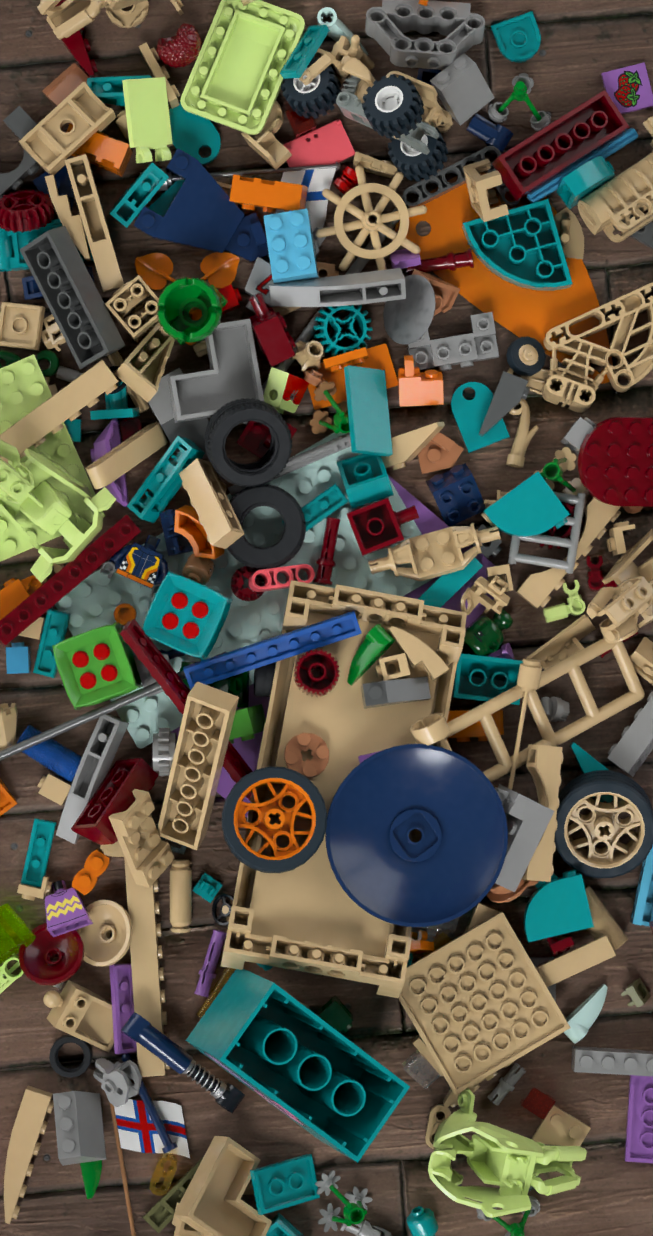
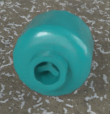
(422, 1222)

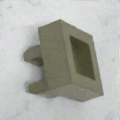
(637, 992)

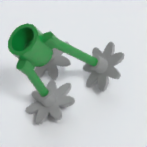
(354, 1209)

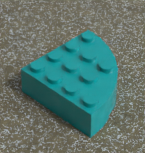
(522, 247)

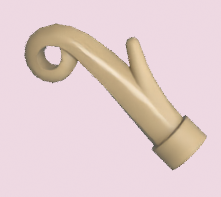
(522, 437)

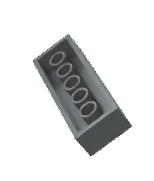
(72, 297)

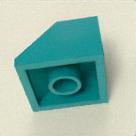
(364, 479)

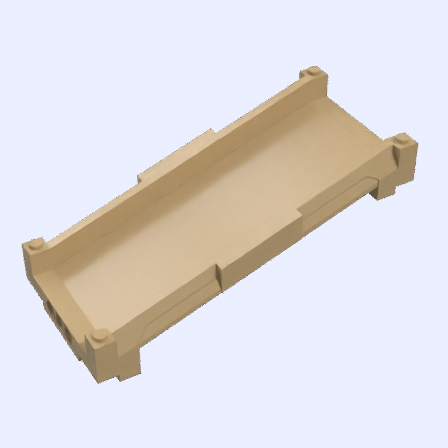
(303, 914)

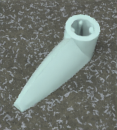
(336, 26)
(585, 1015)

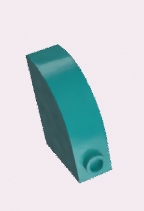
(585, 180)
(528, 509)
(558, 908)

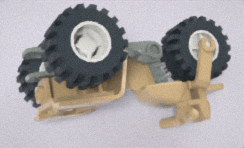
(393, 107)

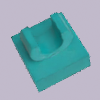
(207, 887)

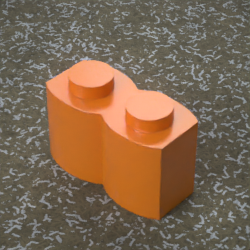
(88, 876)

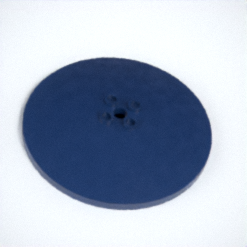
(459, 827)

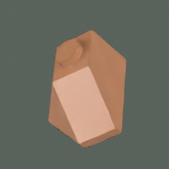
(444, 292)

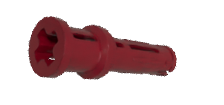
(450, 261)
(325, 562)

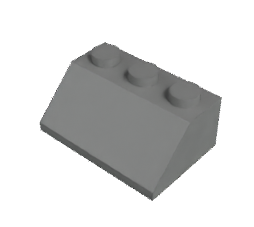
(79, 1127)

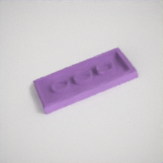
(639, 1120)

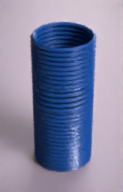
(52, 749)

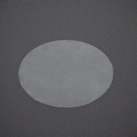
(410, 317)

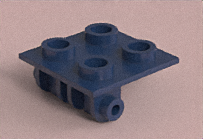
(175, 542)

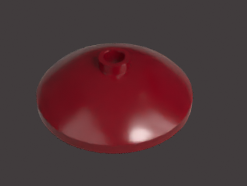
(38, 956)

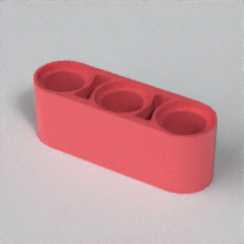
(271, 581)

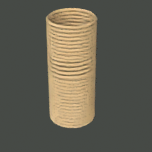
(603, 921)

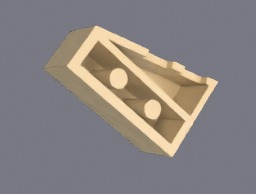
(146, 363)

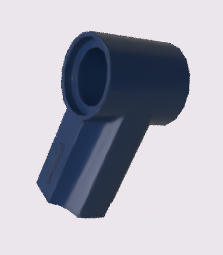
(490, 133)

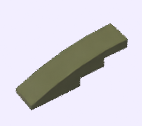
(165, 1208)

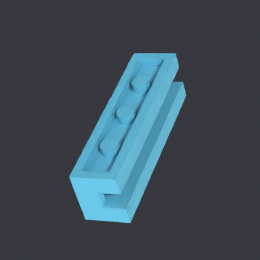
(643, 904)

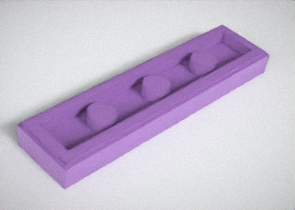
(122, 1006)

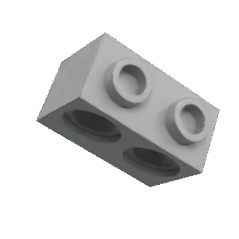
(577, 433)

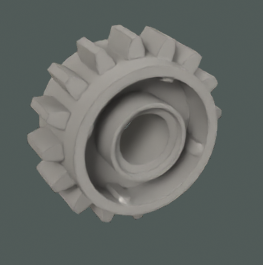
(163, 751)

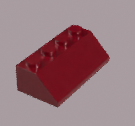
(112, 797)

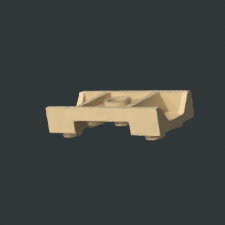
(52, 146)
(140, 840)

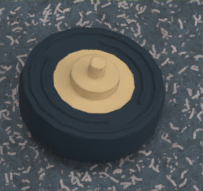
(526, 356)

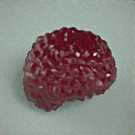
(180, 49)

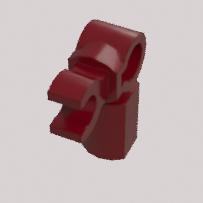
(595, 576)

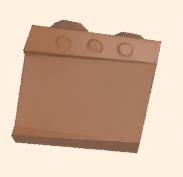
(65, 84)

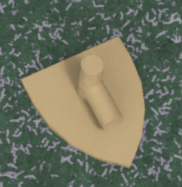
(570, 234)

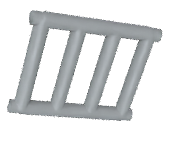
(571, 544)

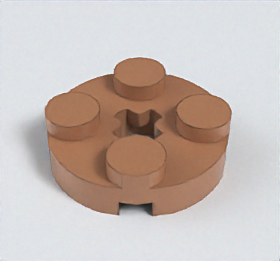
(307, 742)

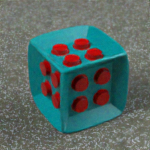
(186, 616)

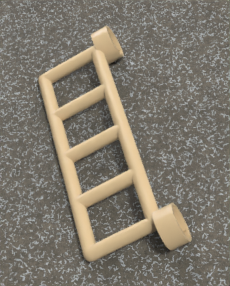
(436, 729)

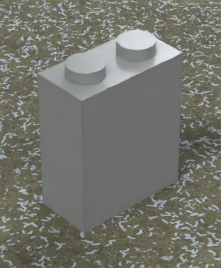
(462, 89)

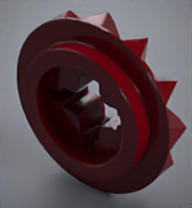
(237, 583)

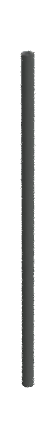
(84, 718)

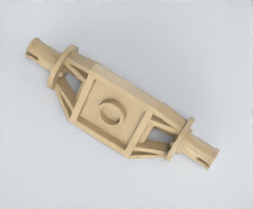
(435, 552)

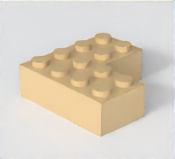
(215, 1193)

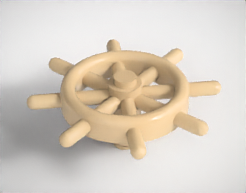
(371, 220)

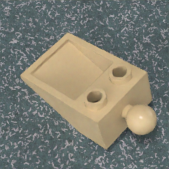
(81, 1015)

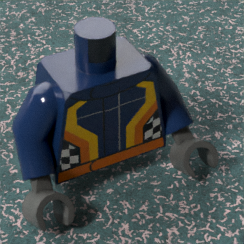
(140, 564)

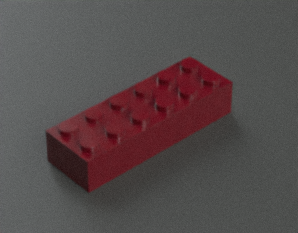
(560, 145)

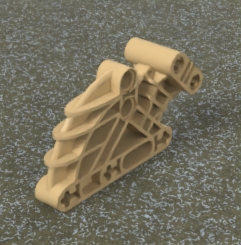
(574, 379)

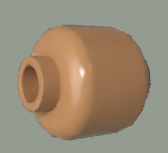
(198, 569)

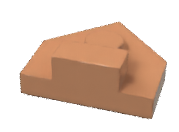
(439, 454)

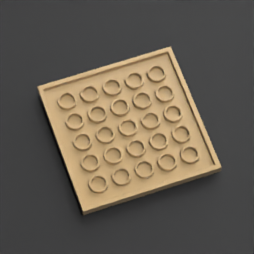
(480, 1003)

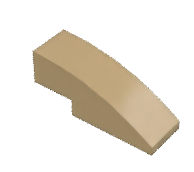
(418, 652)

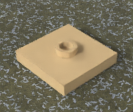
(21, 325)

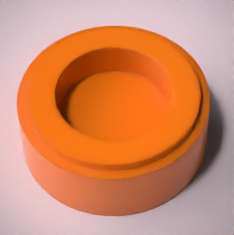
(124, 613)

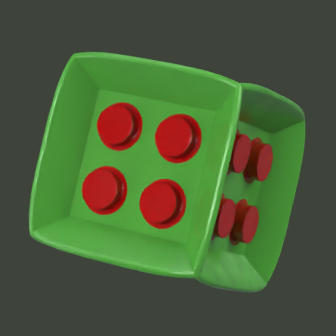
(96, 666)

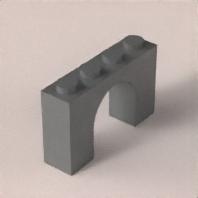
(20, 124)

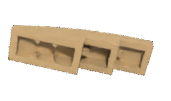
(72, 223)

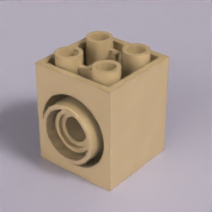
(135, 308)

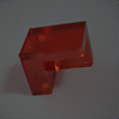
(299, 124)
(538, 1103)

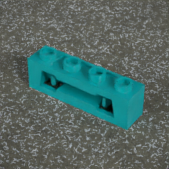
(164, 480)

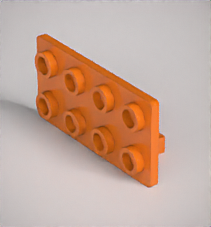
(333, 370)

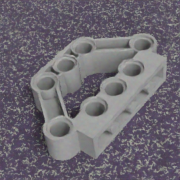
(450, 19)

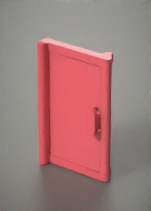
(327, 148)

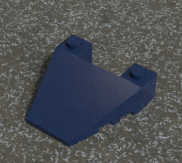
(199, 213)

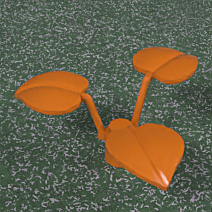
(218, 269)

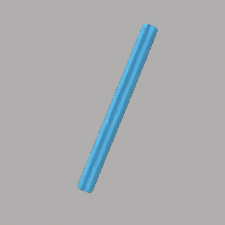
(605, 151)

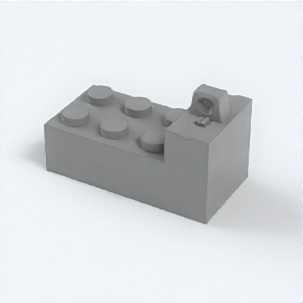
(525, 826)

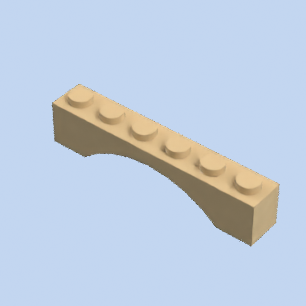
(539, 585)
(544, 766)

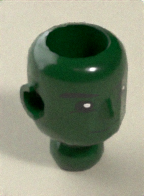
(486, 634)

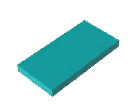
(368, 411)

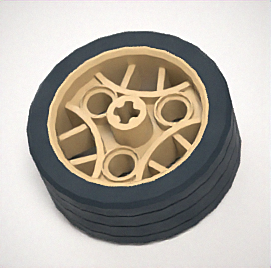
(604, 824)

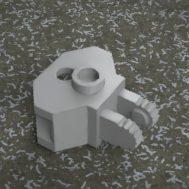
(116, 1080)

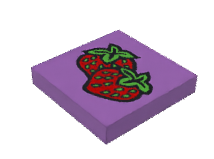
(629, 88)

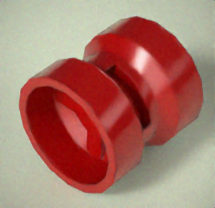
(346, 181)

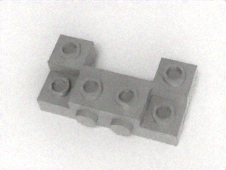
(458, 349)

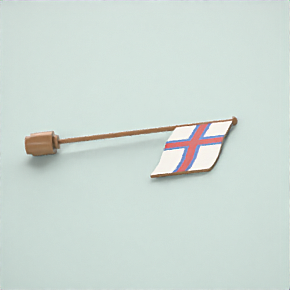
(137, 1133)

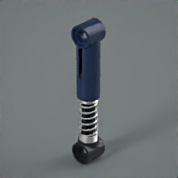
(181, 1061)

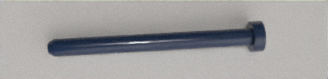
(168, 1145)

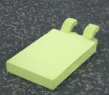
(148, 118)

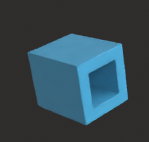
(18, 658)

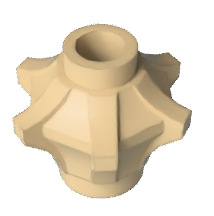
(309, 354)

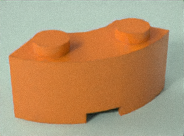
(189, 526)

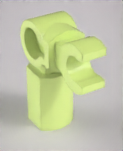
(575, 605)

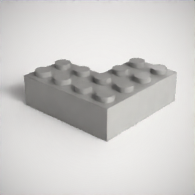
(231, 374)

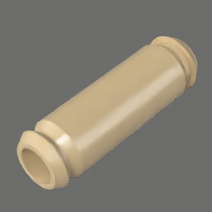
(180, 896)

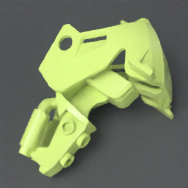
(27, 490)
(497, 1159)

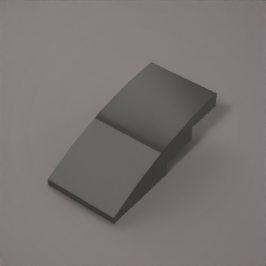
(163, 410)

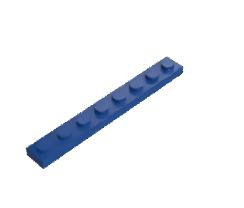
(273, 649)

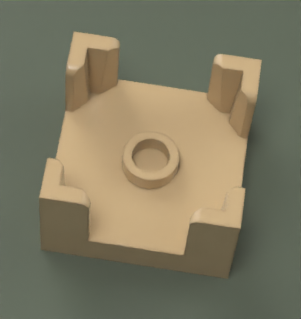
(478, 193)

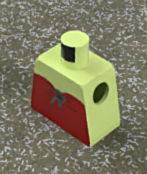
(284, 391)

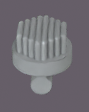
(555, 708)

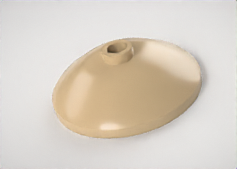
(98, 945)

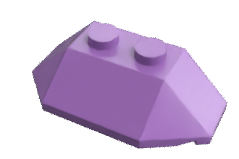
(104, 443)

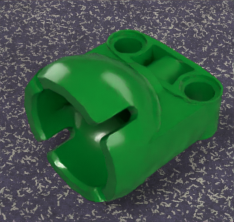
(179, 302)

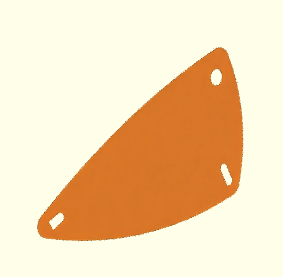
(516, 308)

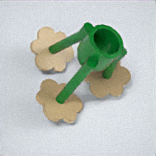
(554, 471)

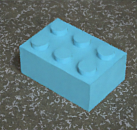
(291, 246)

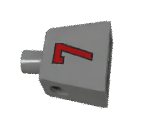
(259, 282)

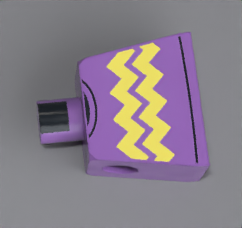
(65, 910)

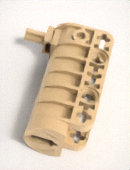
(621, 199)

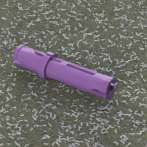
(207, 972)

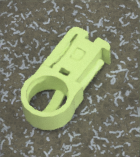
(6, 977)

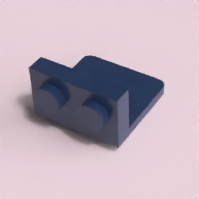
(456, 494)

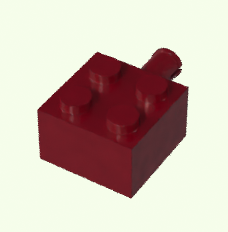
(270, 332)
(379, 526)

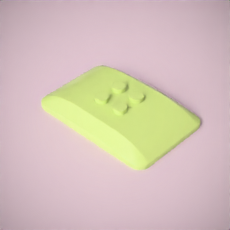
(242, 64)

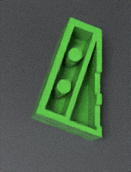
(247, 723)

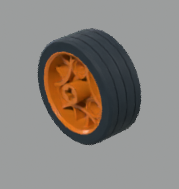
(302, 792)

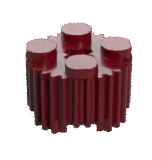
(328, 668)

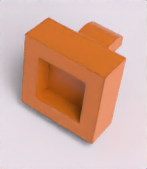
(419, 944)

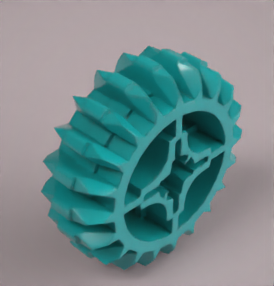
(336, 336)

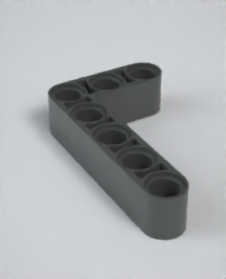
(457, 169)

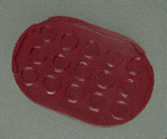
(618, 461)

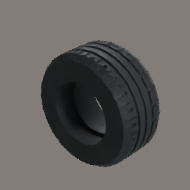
(293, 533)

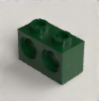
(336, 1015)

